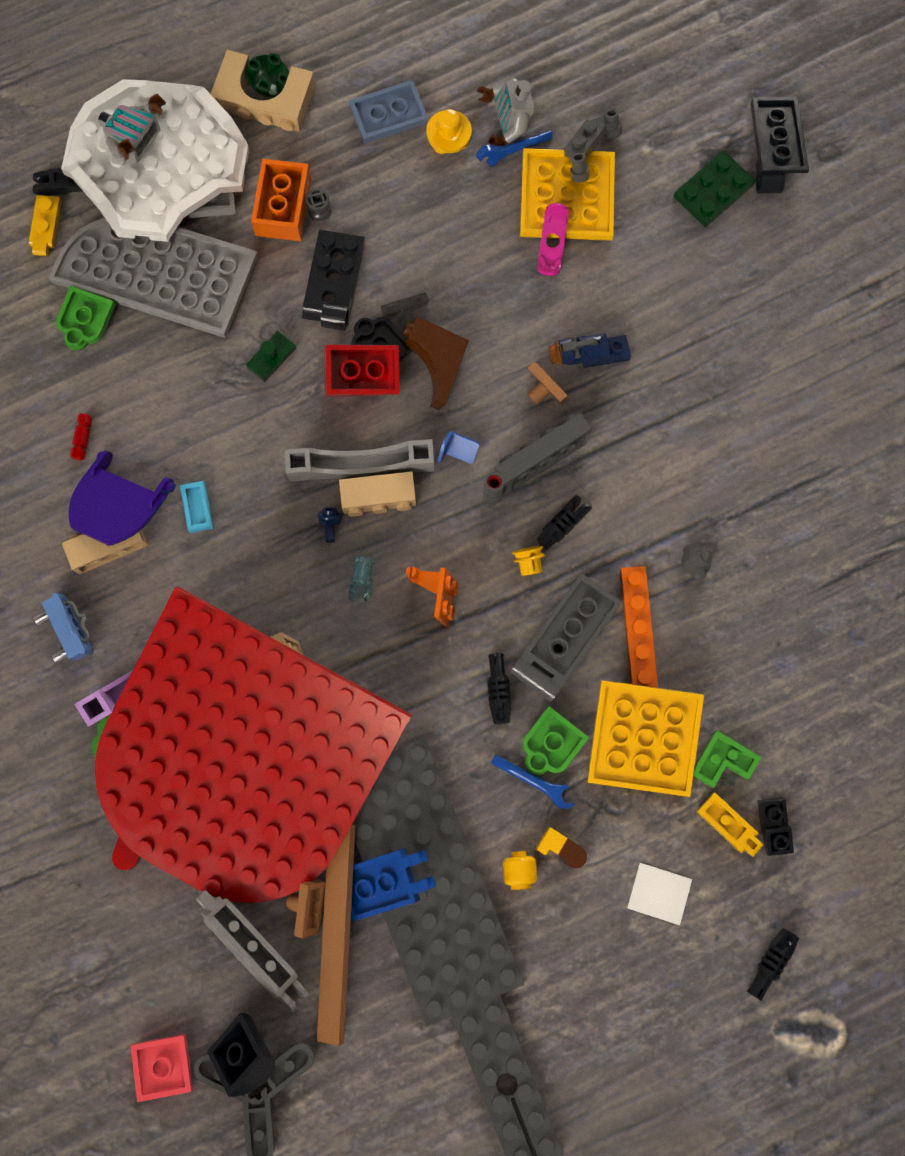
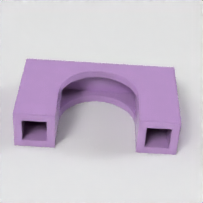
(102, 701)

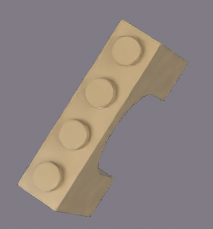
(284, 110)

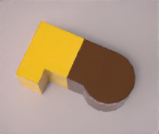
(572, 853)

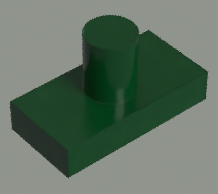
(271, 356)

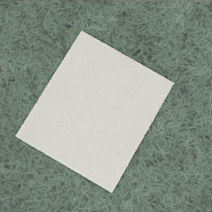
(659, 893)

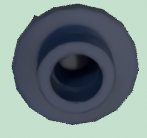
(329, 518)

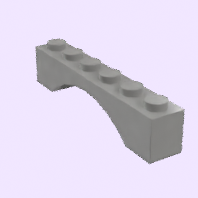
(318, 464)

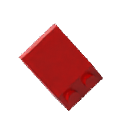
(361, 370)

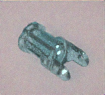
(361, 576)

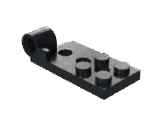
(769, 165)
(334, 314)

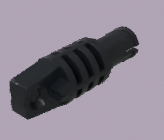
(499, 690)
(773, 962)

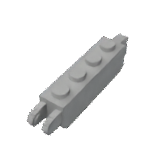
(251, 949)

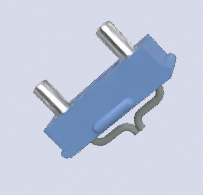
(67, 627)

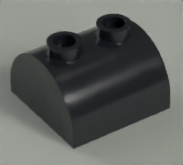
(241, 1057)

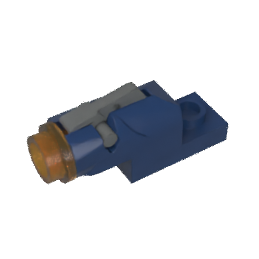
(590, 350)

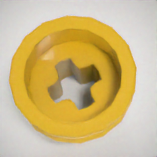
(529, 560)

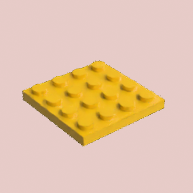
(549, 181)
(645, 738)

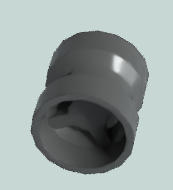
(318, 204)

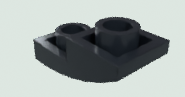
(775, 827)

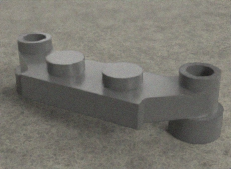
(587, 139)

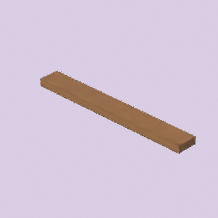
(336, 943)

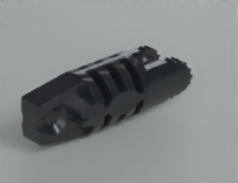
(563, 522)

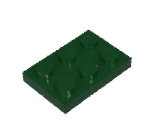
(714, 188)

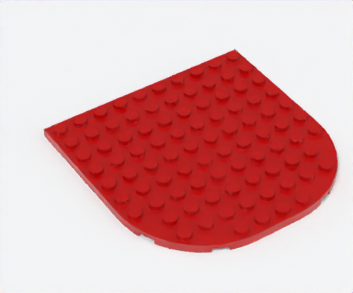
(238, 755)

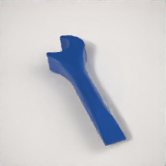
(496, 153)
(552, 790)

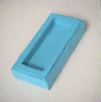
(196, 507)

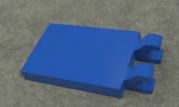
(386, 883)

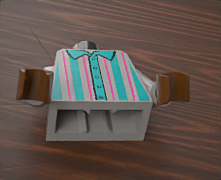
(513, 108)
(132, 128)

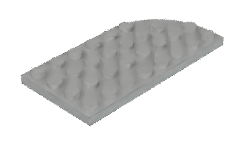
(180, 280)

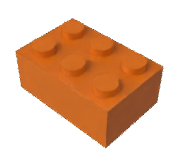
(281, 200)

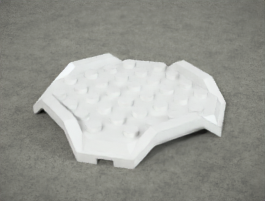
(182, 169)

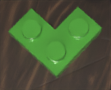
(724, 753)

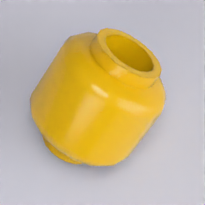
(519, 870)

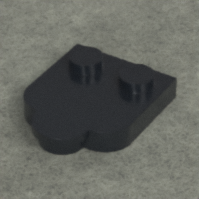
(379, 332)

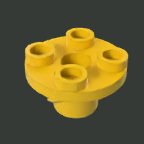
(449, 131)

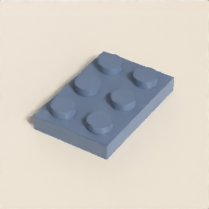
(388, 111)

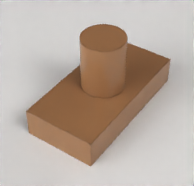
(545, 386)
(308, 907)

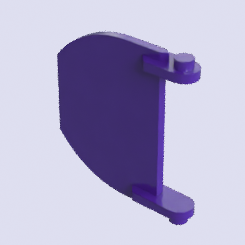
(111, 506)

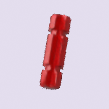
(81, 437)

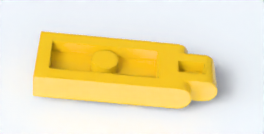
(45, 224)
(730, 825)

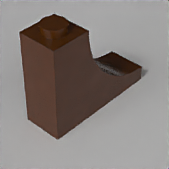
(440, 352)

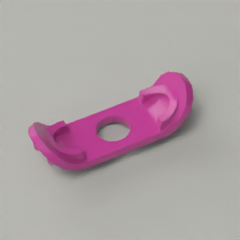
(554, 223)

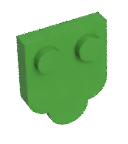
(83, 318)
(552, 743)

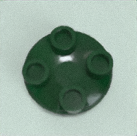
(267, 74)

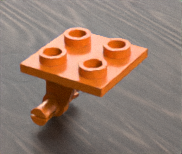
(443, 585)

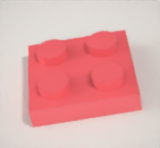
(161, 1067)

